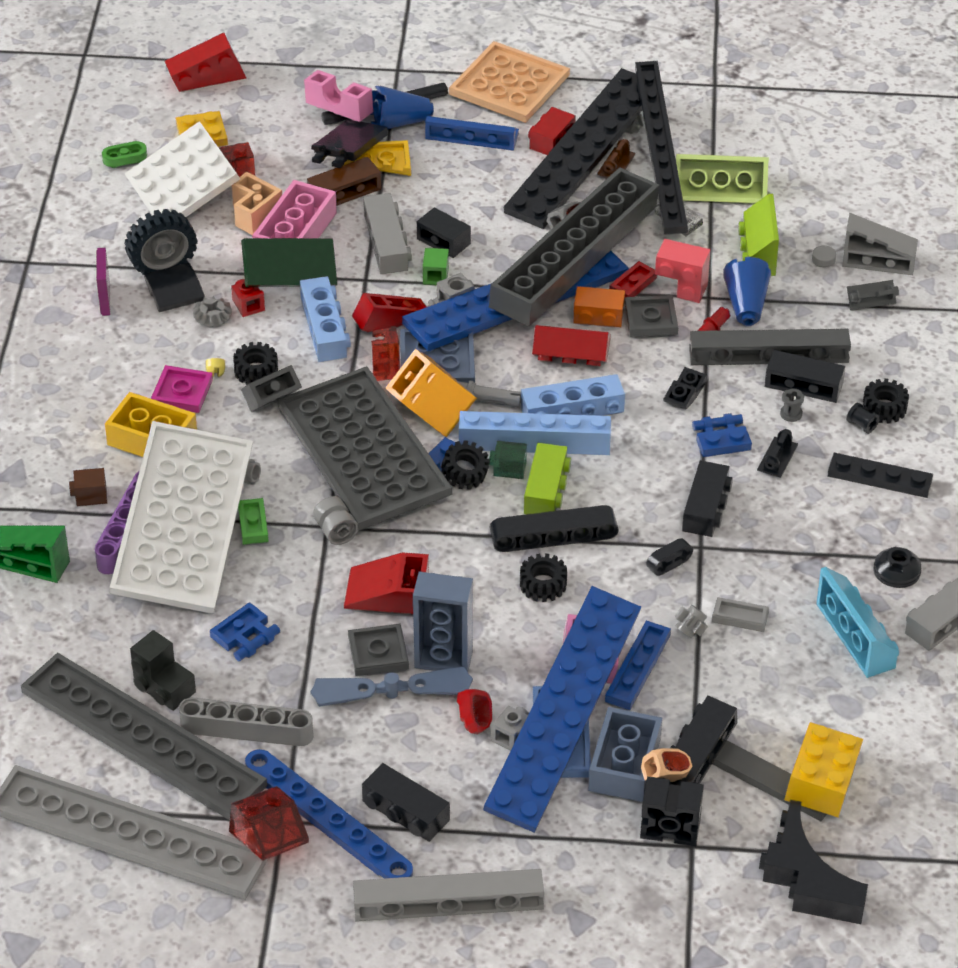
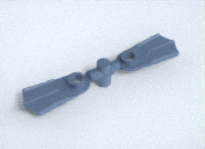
(342, 690)

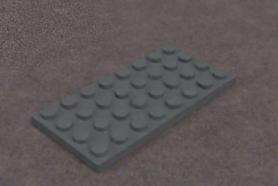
(364, 447)

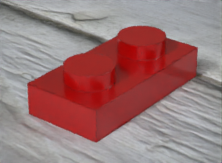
(634, 279)

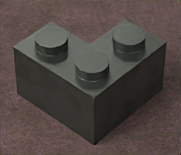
(159, 673)

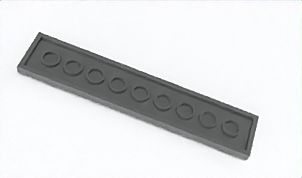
(142, 735)

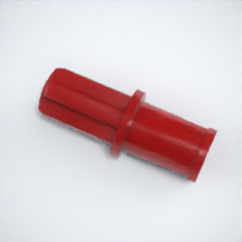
(716, 320)

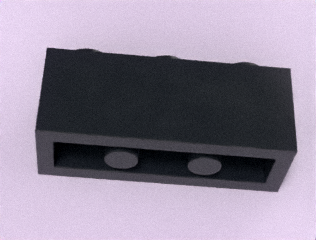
(810, 376)
(707, 499)
(405, 802)

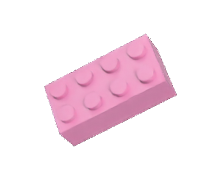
(299, 213)

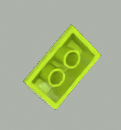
(760, 232)

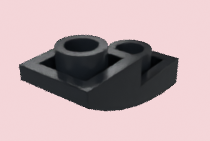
(686, 388)

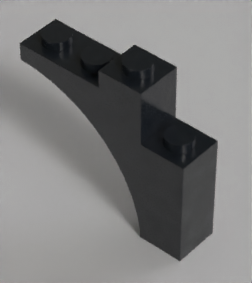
(812, 882)

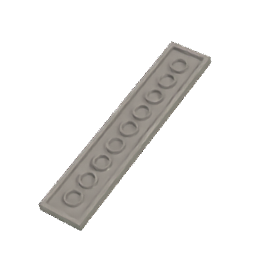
(129, 832)

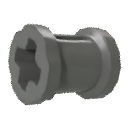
(791, 404)

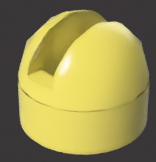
(215, 365)

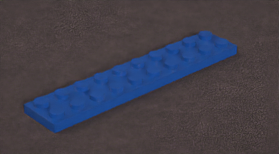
(471, 311)
(562, 709)

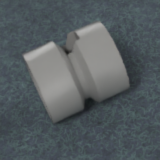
(335, 520)

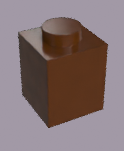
(89, 487)

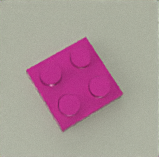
(183, 387)

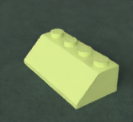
(722, 178)

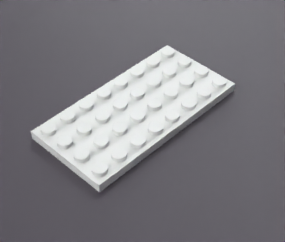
(181, 517)

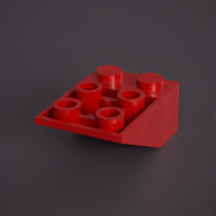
(385, 583)

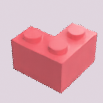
(686, 264)

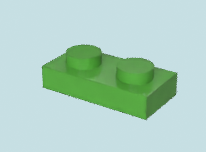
(253, 521)

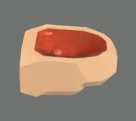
(666, 764)

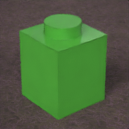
(435, 265)

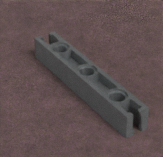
(757, 346)

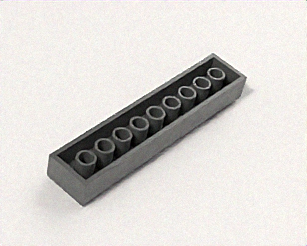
(573, 246)

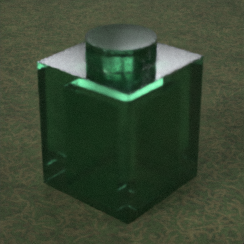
(509, 459)

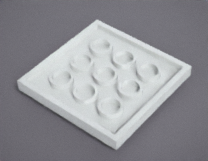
(183, 173)

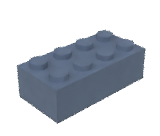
(442, 621)

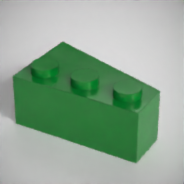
(34, 550)

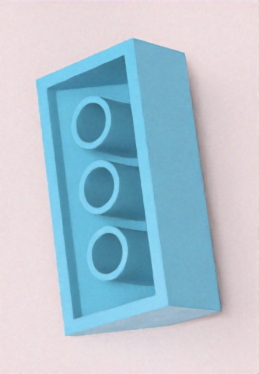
(855, 624)

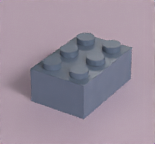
(620, 751)

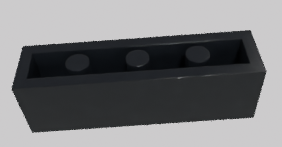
(705, 736)

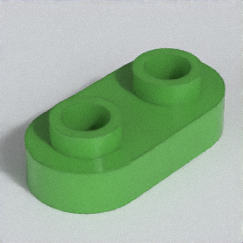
(124, 154)

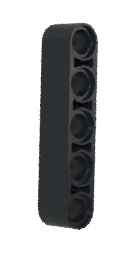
(553, 528)

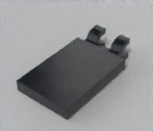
(348, 142)

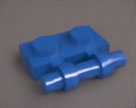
(722, 441)
(241, 625)

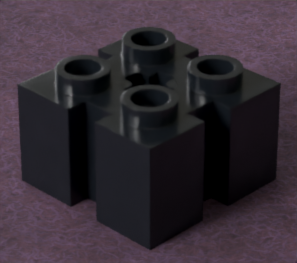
(671, 811)

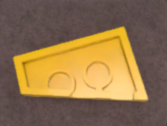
(389, 157)

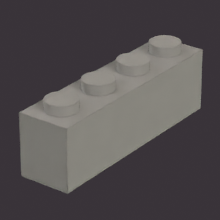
(386, 234)
(934, 618)

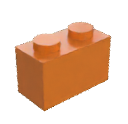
(599, 306)

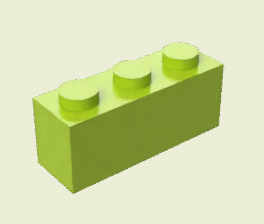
(546, 479)

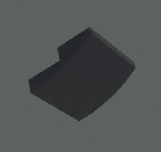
(174, 287)

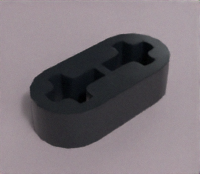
(669, 557)

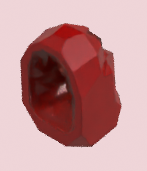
(475, 710)

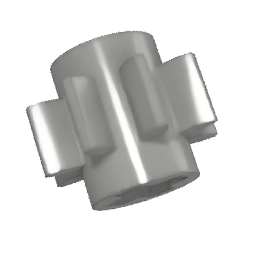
(691, 621)

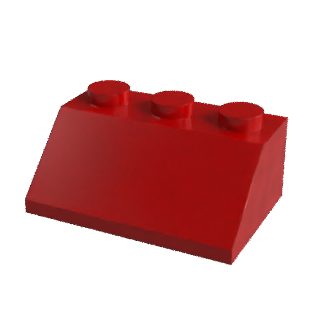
(571, 345)

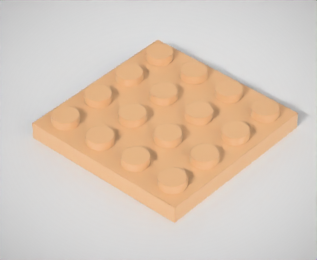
(509, 81)

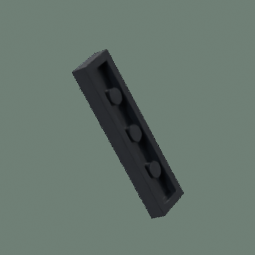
(880, 475)

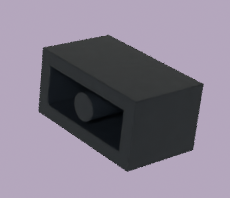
(443, 232)

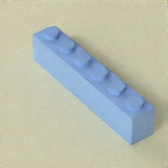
(578, 432)

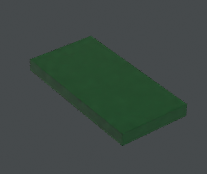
(287, 261)

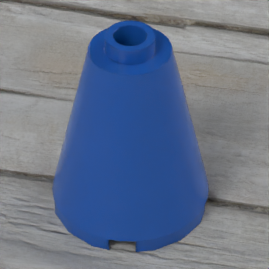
(399, 108)
(747, 288)

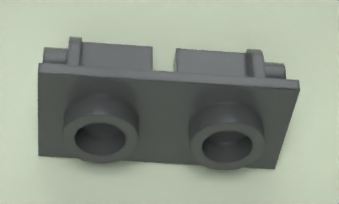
(872, 294)

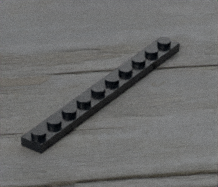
(661, 147)

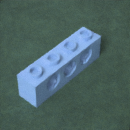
(323, 319)
(579, 397)

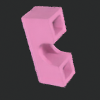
(352, 102)

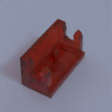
(385, 354)

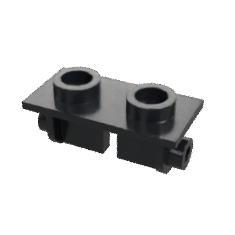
(778, 454)

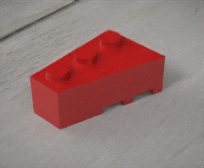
(205, 65)

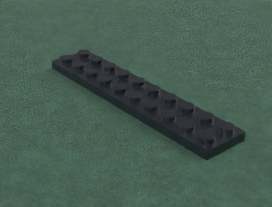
(578, 151)

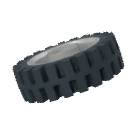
(160, 241)

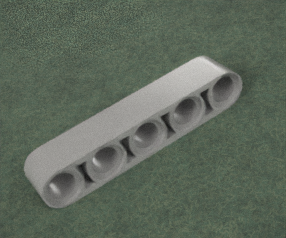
(246, 721)

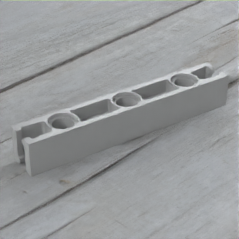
(448, 895)

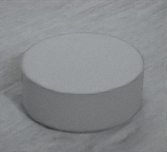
(824, 256)

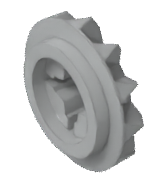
(214, 317)

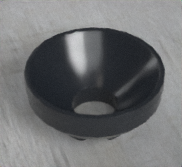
(897, 573)

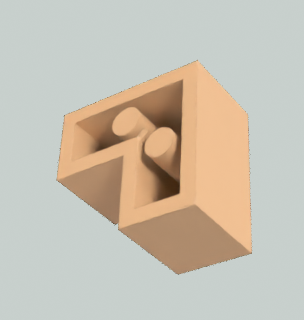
(253, 201)

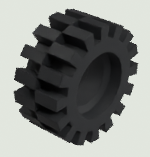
(254, 354)
(886, 391)
(466, 453)
(543, 588)

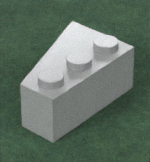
(878, 247)

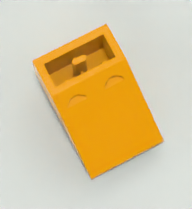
(430, 392)

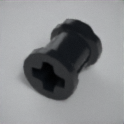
(863, 418)

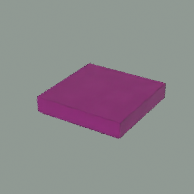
(103, 281)

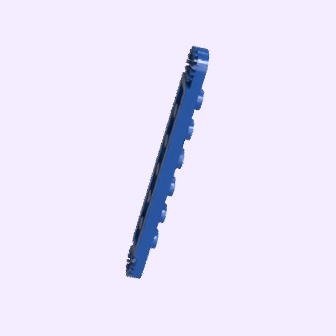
(331, 818)

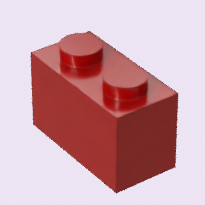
(550, 130)

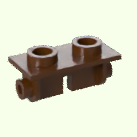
(619, 157)

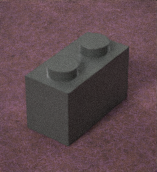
(271, 388)

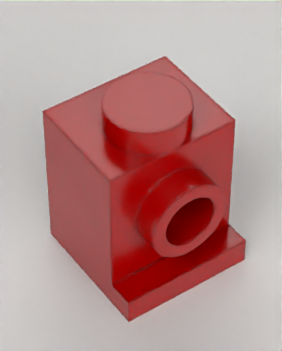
(243, 294)

